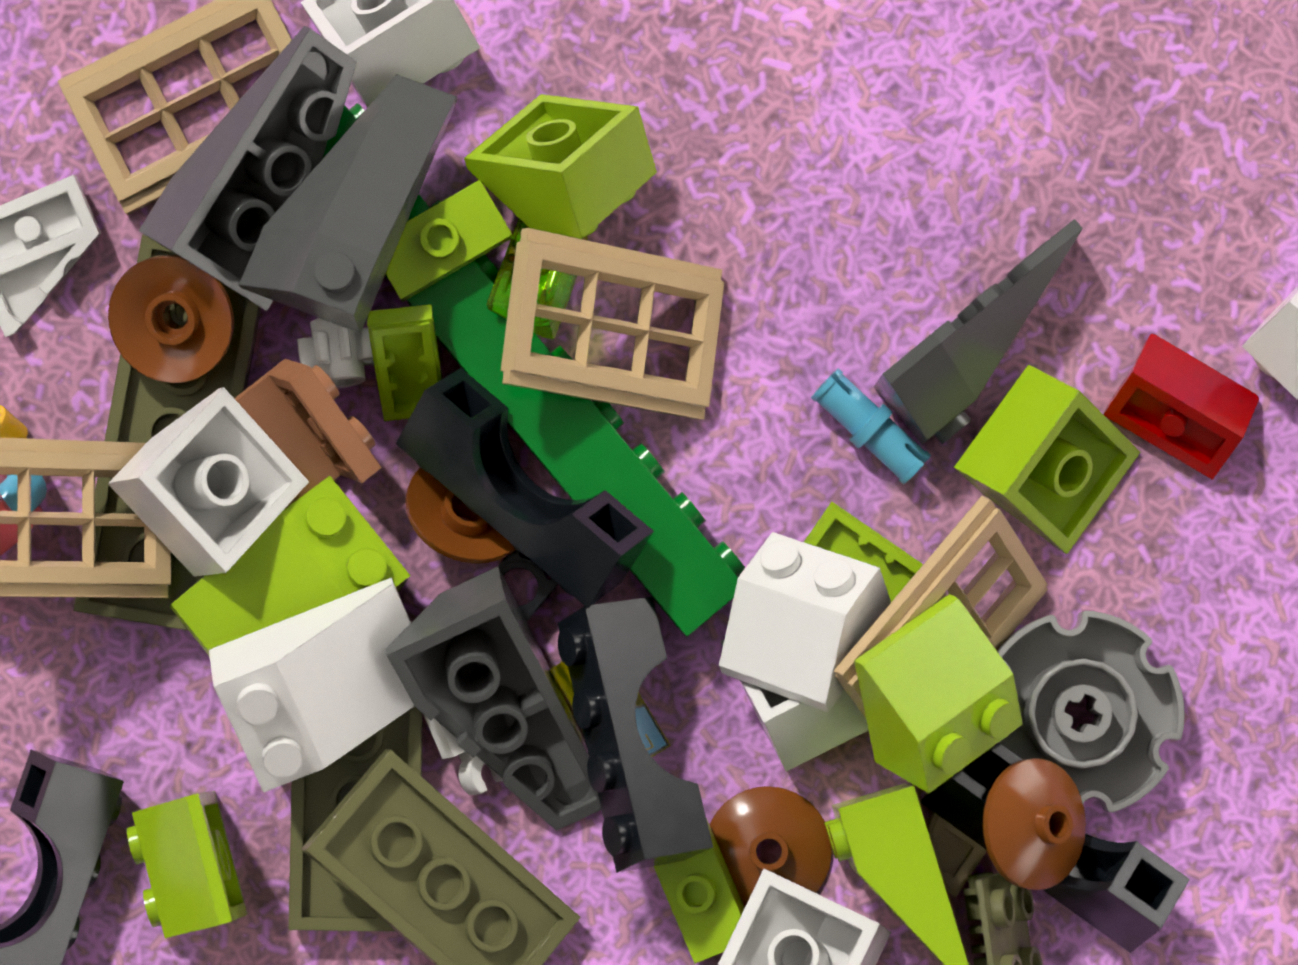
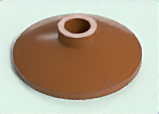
(149, 336)
(435, 519)
(774, 815)
(1034, 824)

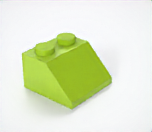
(565, 162)
(1048, 458)
(936, 695)
(186, 865)

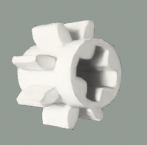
(337, 352)

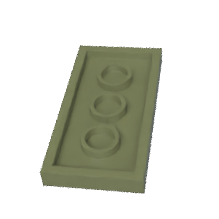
(436, 873)
(314, 895)

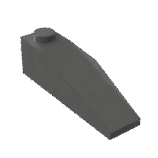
(254, 161)
(346, 218)
(955, 362)
(489, 685)

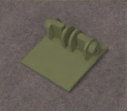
(1004, 920)

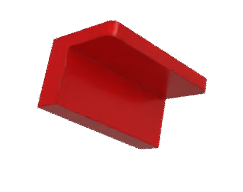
(1182, 406)

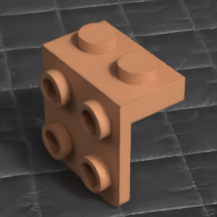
(307, 425)

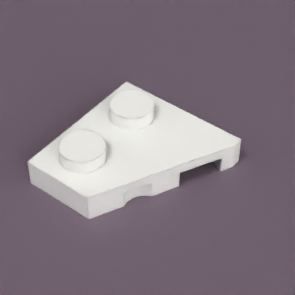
(39, 245)

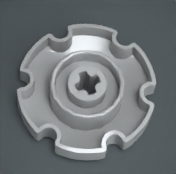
(1130, 701)

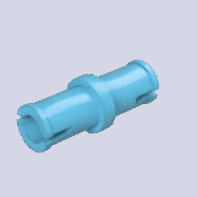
(871, 426)

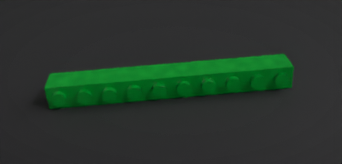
(580, 444)

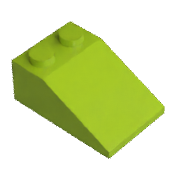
(301, 561)
(894, 856)

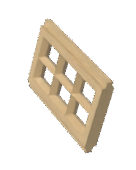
(148, 55)
(624, 267)
(939, 575)
(83, 577)

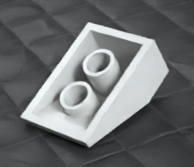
(313, 683)

